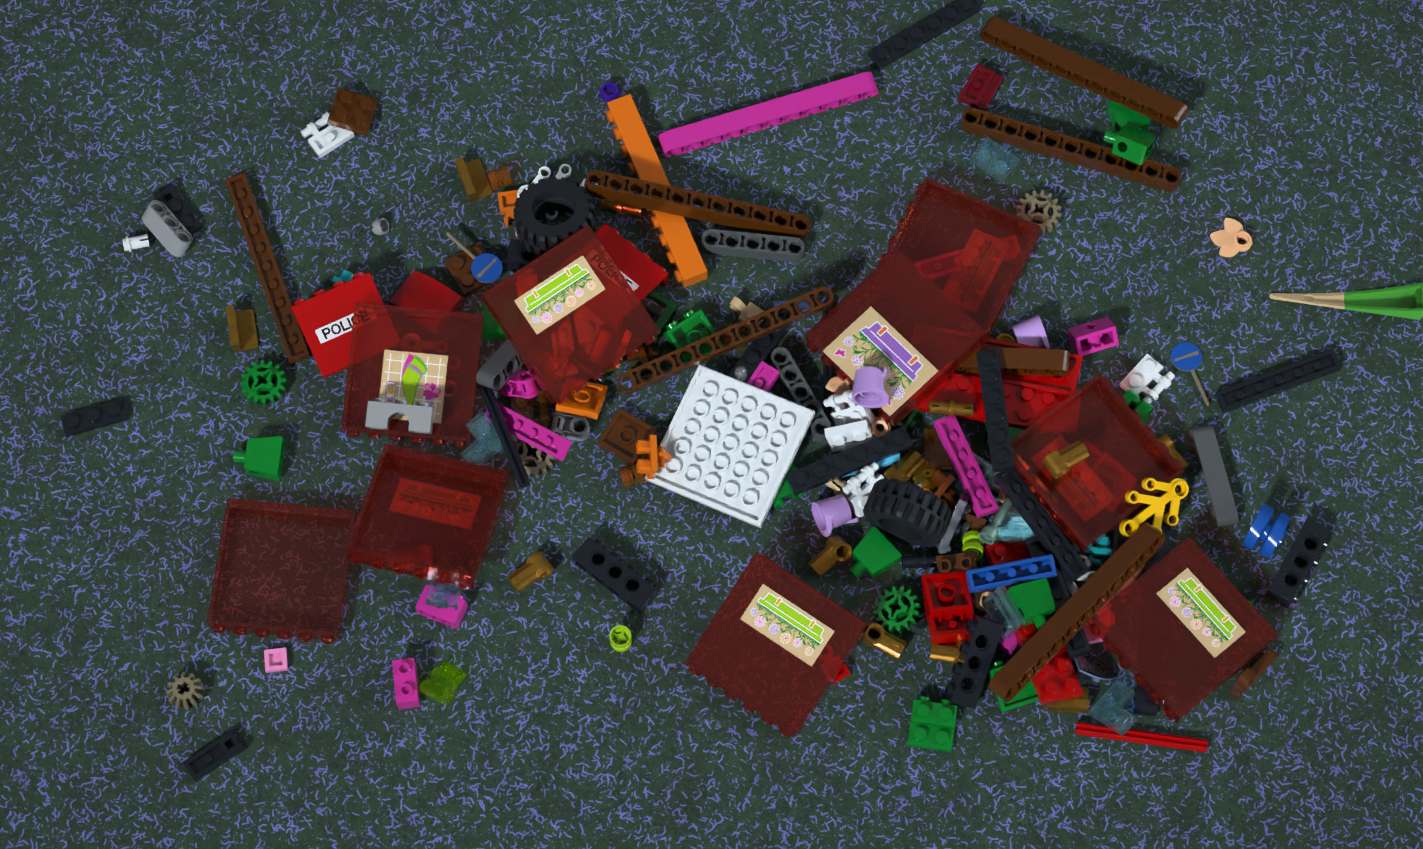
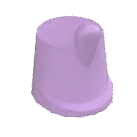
(1031, 333)
(869, 387)
(832, 513)

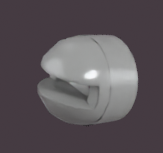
(380, 226)

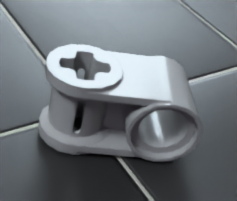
(566, 424)

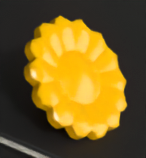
(923, 475)

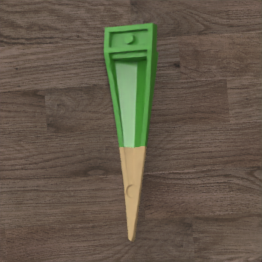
(1394, 301)

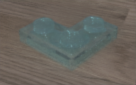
(486, 443)
(1110, 708)

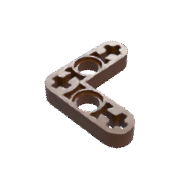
(1248, 677)

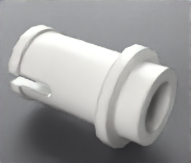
(135, 242)

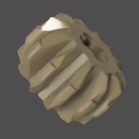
(187, 697)

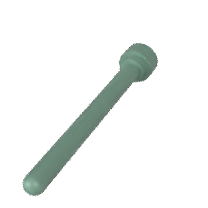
(990, 532)

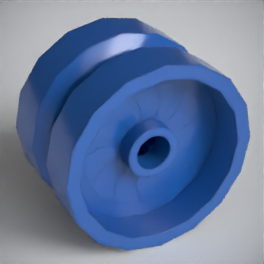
(1267, 531)

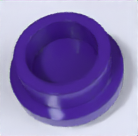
(609, 92)

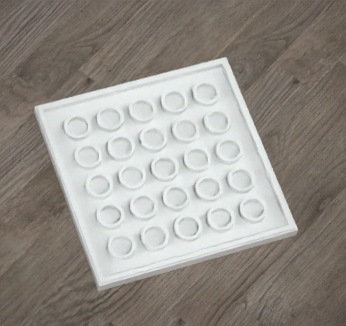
(731, 445)

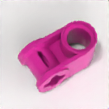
(520, 385)

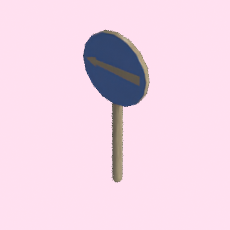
(485, 267)
(1187, 358)

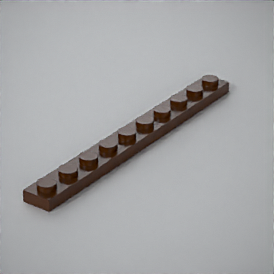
(267, 268)

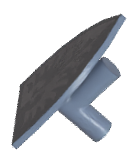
(1092, 669)

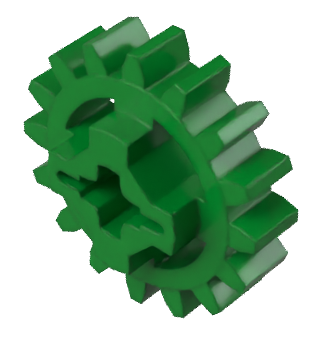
(263, 373)
(900, 618)

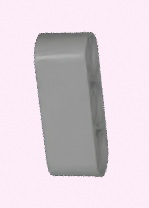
(167, 228)

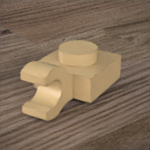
(745, 311)

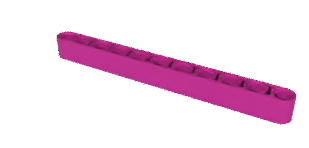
(768, 113)

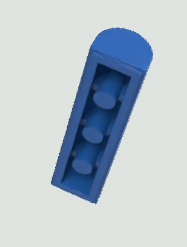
(1011, 573)

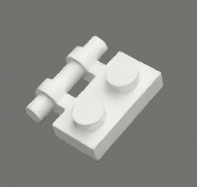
(328, 138)
(1143, 374)
(848, 414)
(848, 435)
(860, 495)

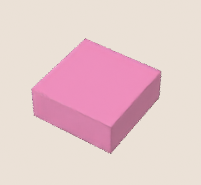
(276, 660)

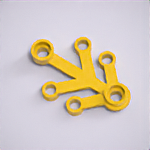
(1157, 504)

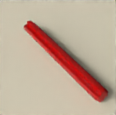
(1143, 737)

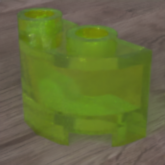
(442, 683)

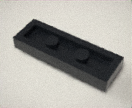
(94, 417)

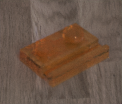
(935, 453)

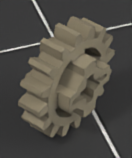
(1042, 204)
(539, 465)

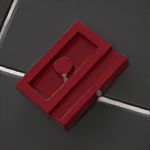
(980, 87)

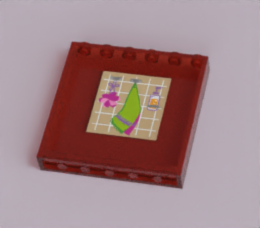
(414, 359)

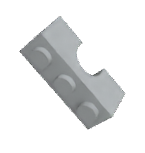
(419, 416)

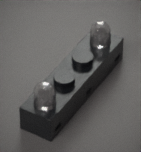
(757, 351)

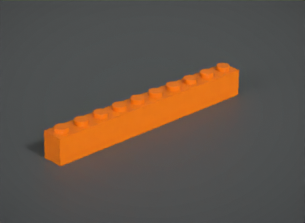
(647, 167)

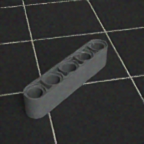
(744, 239)
(499, 367)
(797, 385)
(1214, 474)

